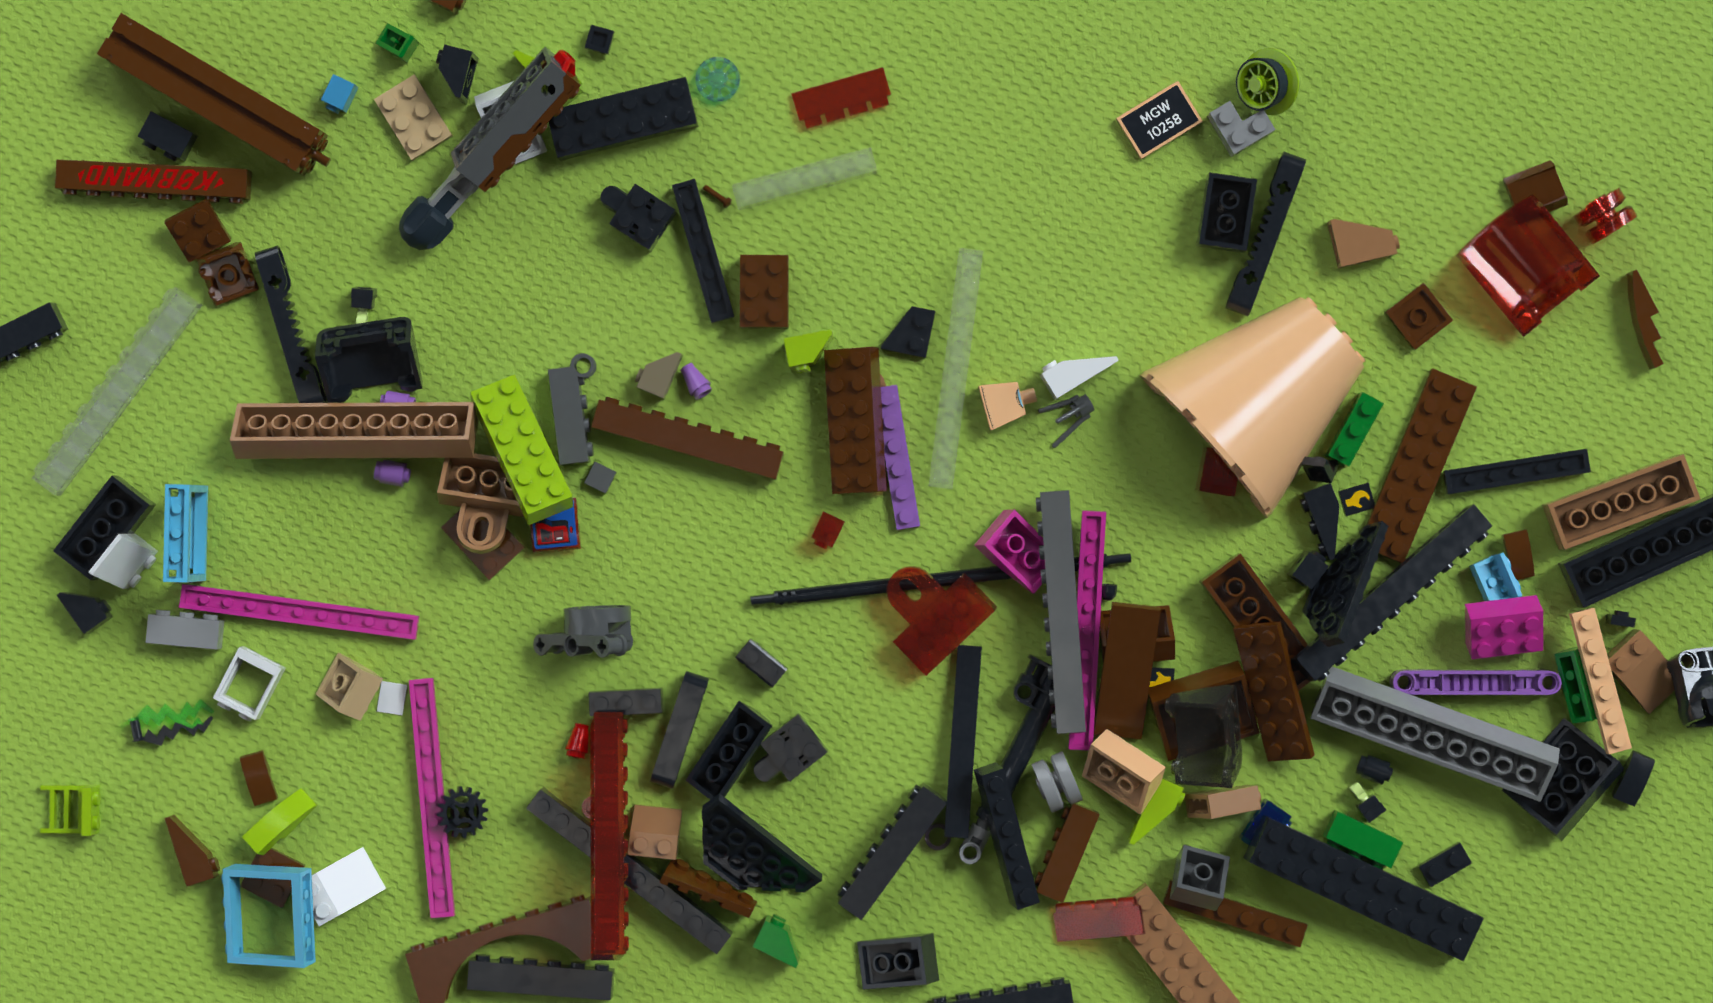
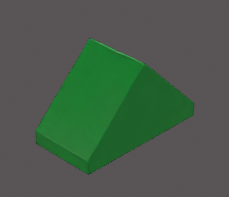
(397, 42)

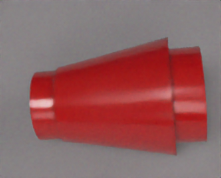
(578, 742)

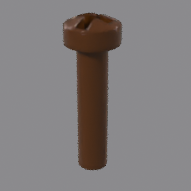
(726, 202)

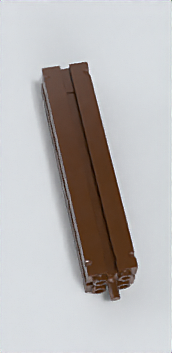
(214, 95)

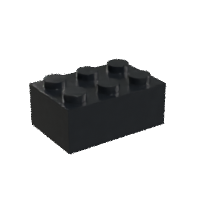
(1226, 212)

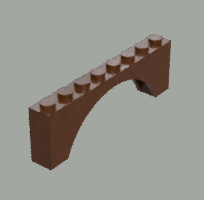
(437, 964)

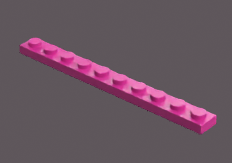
(1089, 610)
(299, 611)
(430, 791)

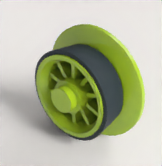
(1268, 81)

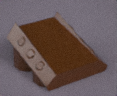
(1541, 182)
(227, 273)

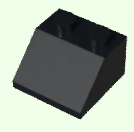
(458, 70)

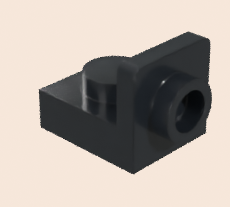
(1320, 469)

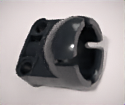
(1693, 686)

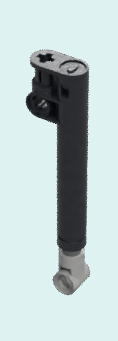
(1021, 746)

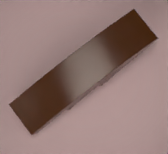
(1641, 310)

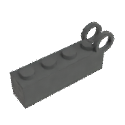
(569, 411)

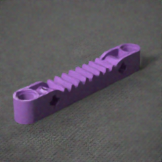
(1476, 682)

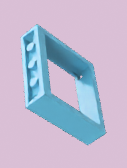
(185, 533)
(302, 915)

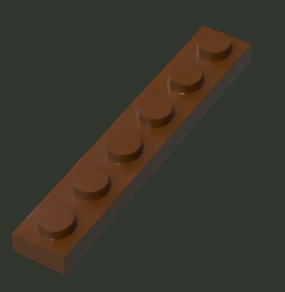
(1247, 918)

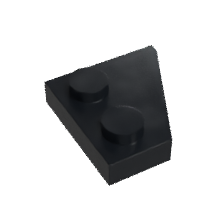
(911, 333)

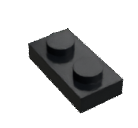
(1444, 864)

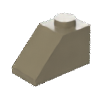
(658, 375)

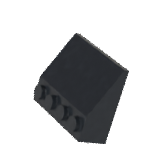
(1577, 783)

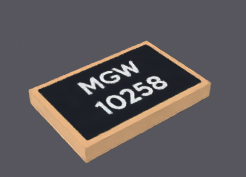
(1159, 120)

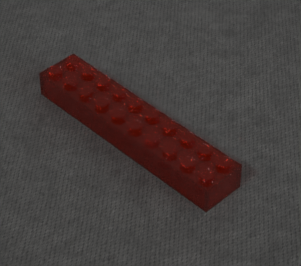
(607, 836)

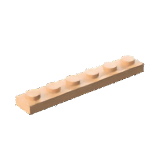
(1600, 681)

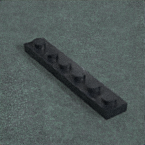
(703, 251)
(1516, 471)

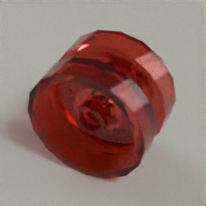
(1604, 214)

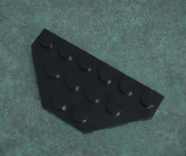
(1340, 589)
(748, 853)

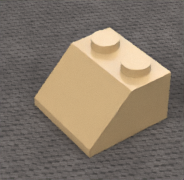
(349, 686)

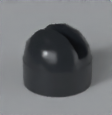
(1109, 591)

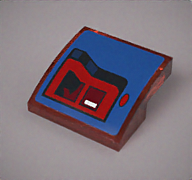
(557, 532)

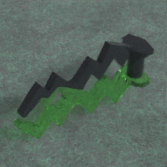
(179, 719)

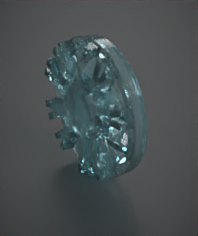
(717, 79)

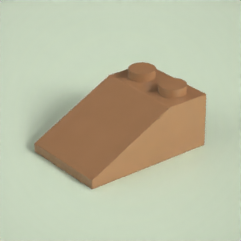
(1641, 670)

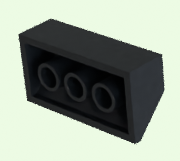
(729, 751)

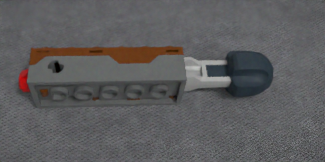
(494, 144)

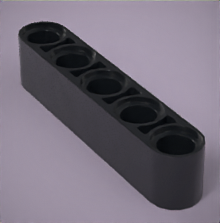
(679, 730)

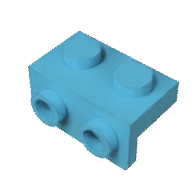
(1496, 578)

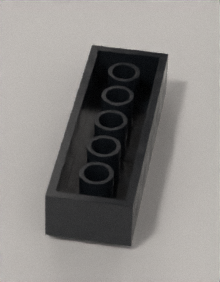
(623, 119)
(892, 850)

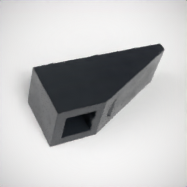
(1324, 514)

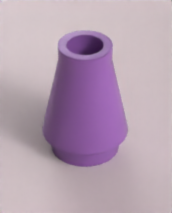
(696, 382)

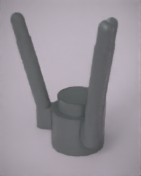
(1081, 407)

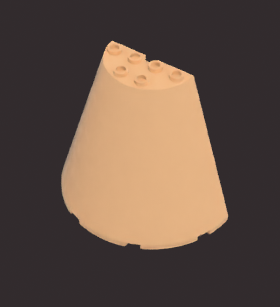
(1263, 393)

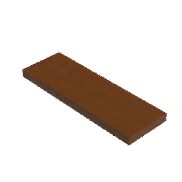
(1127, 669)

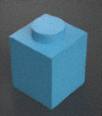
(339, 94)

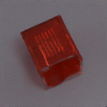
(1215, 475)

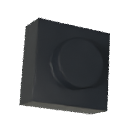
(599, 39)
(1620, 618)

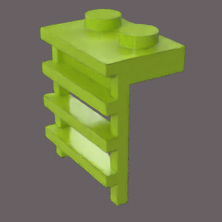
(88, 809)

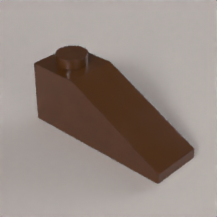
(193, 856)

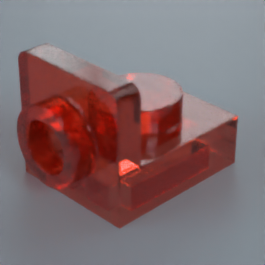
(827, 530)

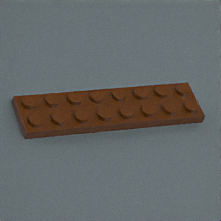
(1420, 460)

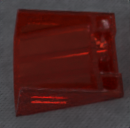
(1526, 263)

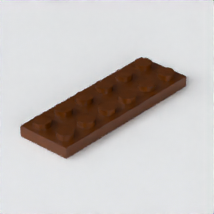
(1273, 691)

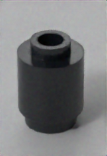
(1374, 769)

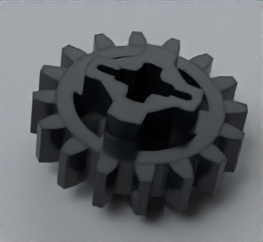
(454, 819)

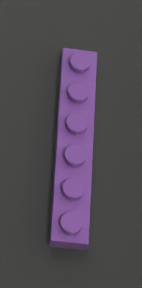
(898, 461)

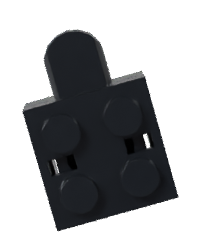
(638, 214)
(789, 750)

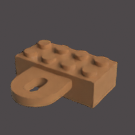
(483, 494)

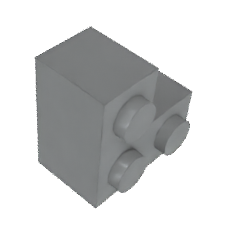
(1239, 134)

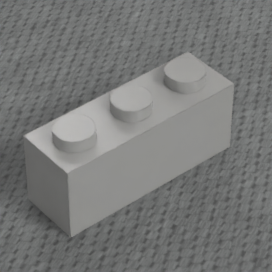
(185, 630)

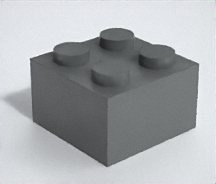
(1199, 877)

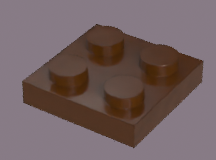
(197, 230)
(1418, 316)
(272, 890)

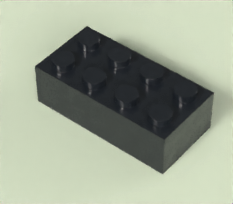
(113, 511)

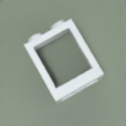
(259, 661)

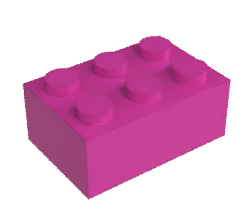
(1504, 627)

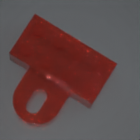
(938, 618)

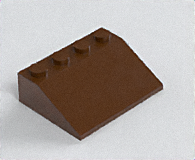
(1225, 674)

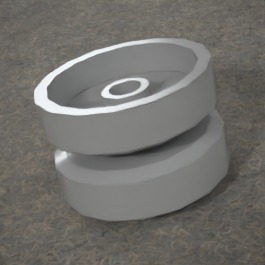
(1056, 782)

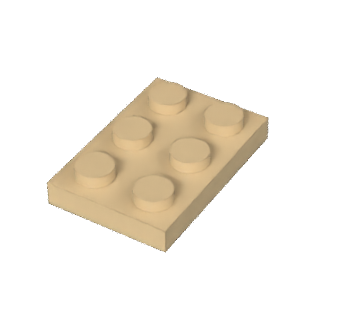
(413, 117)

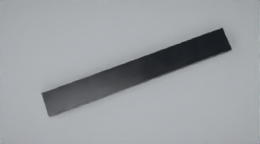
(962, 741)

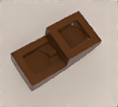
(1519, 553)
(258, 777)

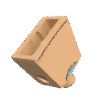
(1004, 402)

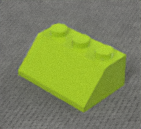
(806, 349)

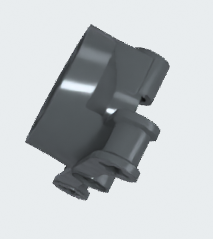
(590, 628)

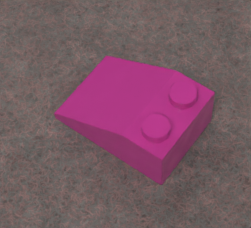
(1014, 549)

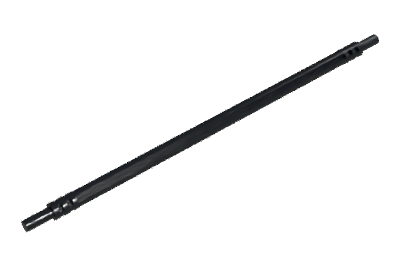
(880, 585)

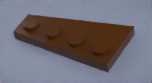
(709, 889)

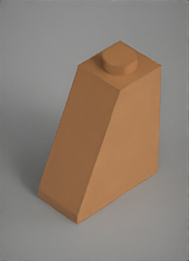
(1360, 243)
(1222, 802)

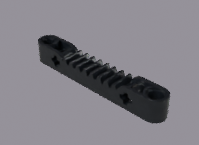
(1287, 172)
(272, 266)

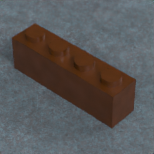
(1066, 852)

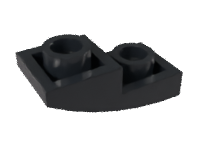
(1634, 778)

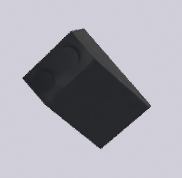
(898, 961)

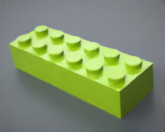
(521, 449)

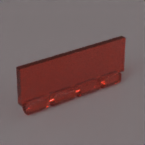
(841, 94)
(1098, 919)

